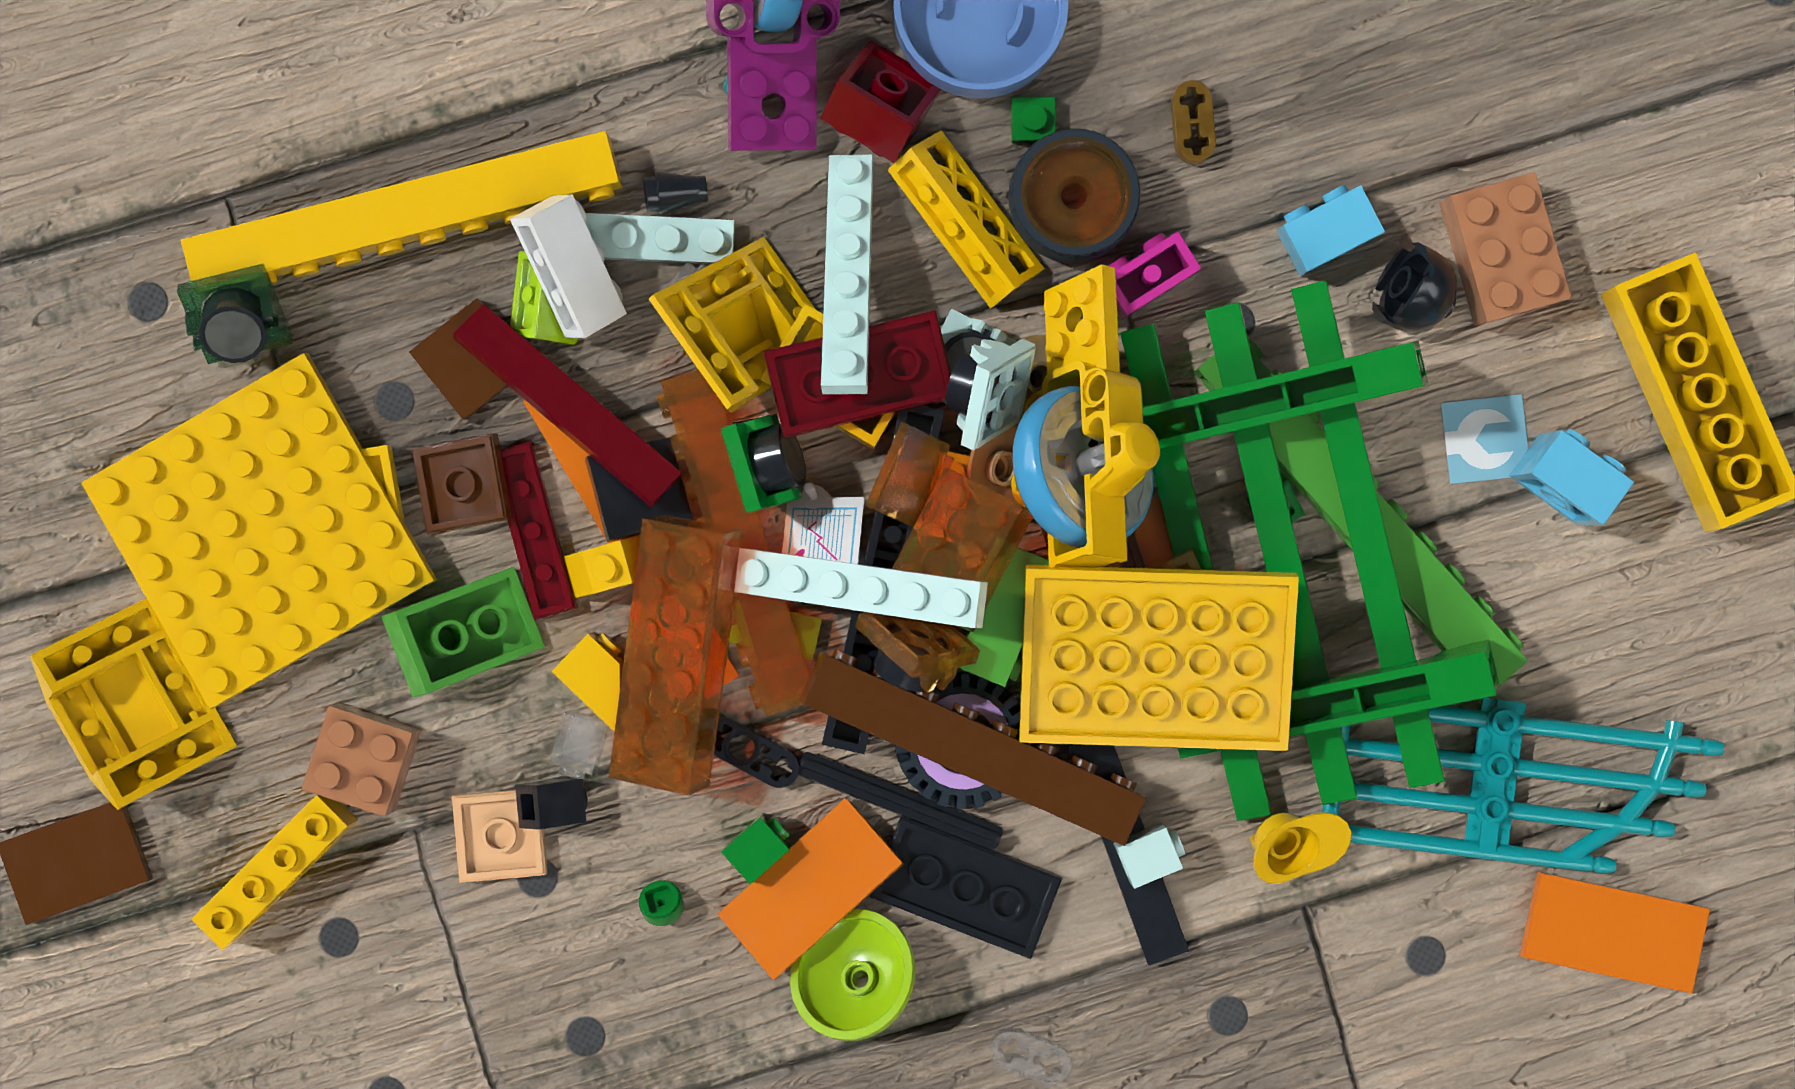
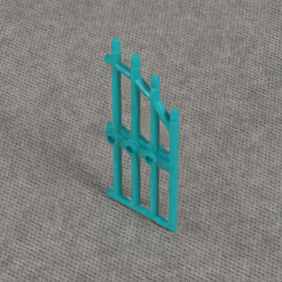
(1494, 786)

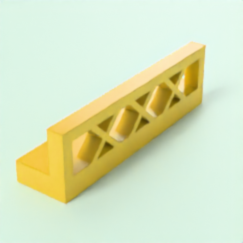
(960, 221)

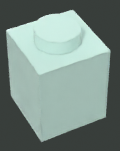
(1150, 855)

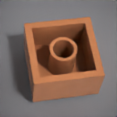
(361, 759)

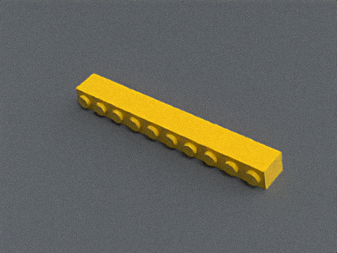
(408, 211)

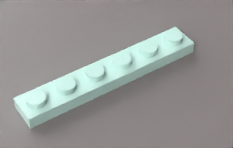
(847, 275)
(861, 587)

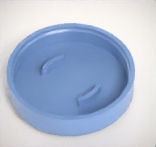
(979, 44)

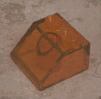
(908, 475)

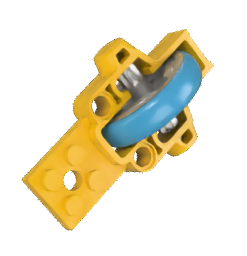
(1095, 492)

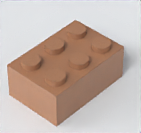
(1505, 249)

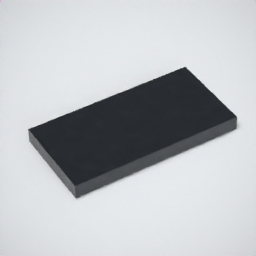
(969, 888)

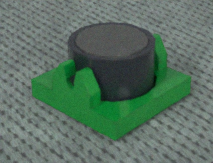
(764, 463)

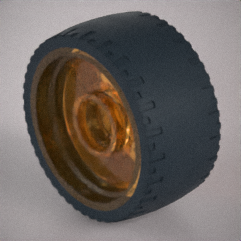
(1081, 162)

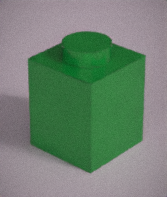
(757, 847)

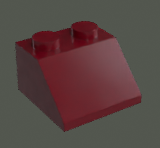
(880, 101)

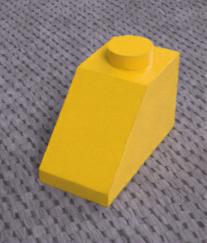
(603, 567)
(594, 675)

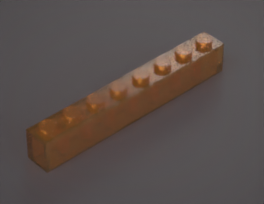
(764, 623)

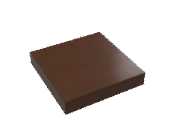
(454, 370)
(462, 483)

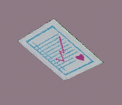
(825, 532)

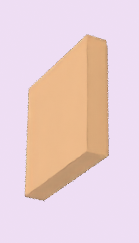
(491, 841)

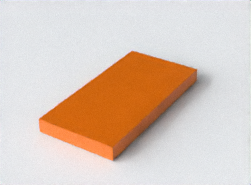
(810, 888)
(1614, 932)

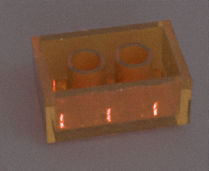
(965, 533)

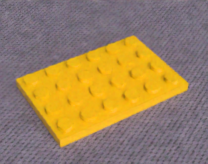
(1158, 657)

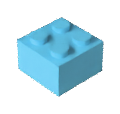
(1572, 477)

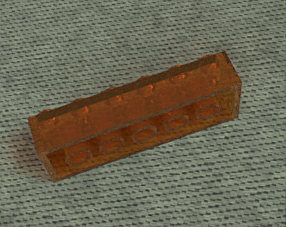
(675, 654)

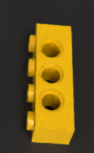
(274, 870)

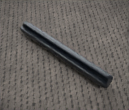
(900, 801)

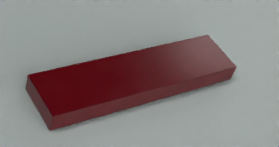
(536, 534)

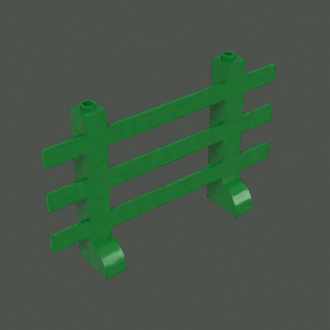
(1246, 406)

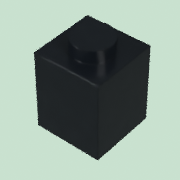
(551, 803)

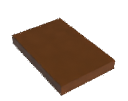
(74, 862)

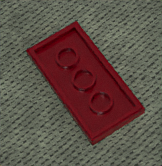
(904, 371)

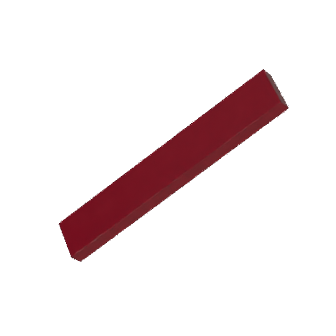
(567, 405)

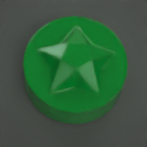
(661, 903)

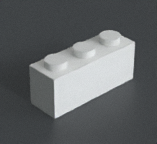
(569, 265)

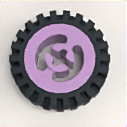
(942, 783)

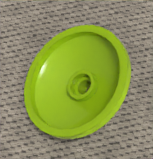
(829, 973)

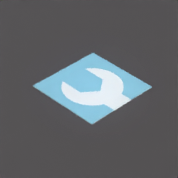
(1484, 437)

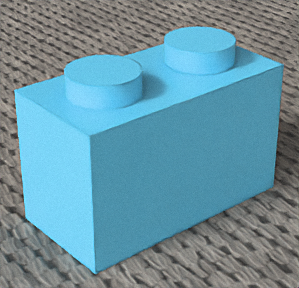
(1329, 229)

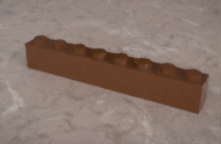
(973, 748)

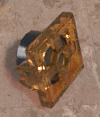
(916, 652)

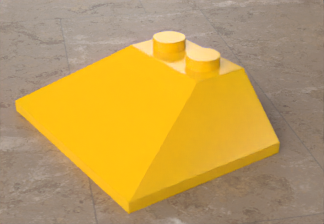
(732, 316)
(129, 705)

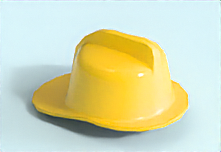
(1298, 846)

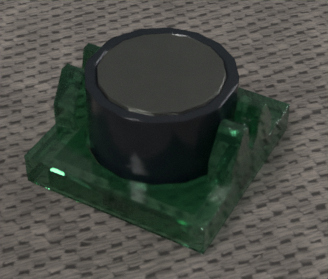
(237, 317)

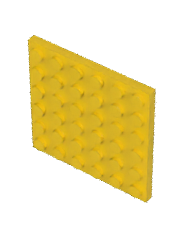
(258, 530)

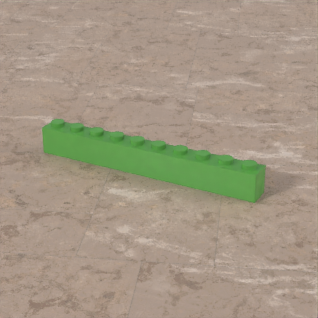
(1427, 587)

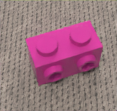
(1153, 273)

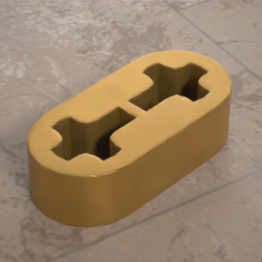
(1182, 123)

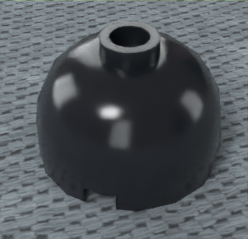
(1416, 290)

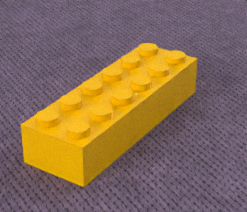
(1700, 393)

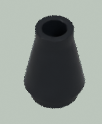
(673, 191)

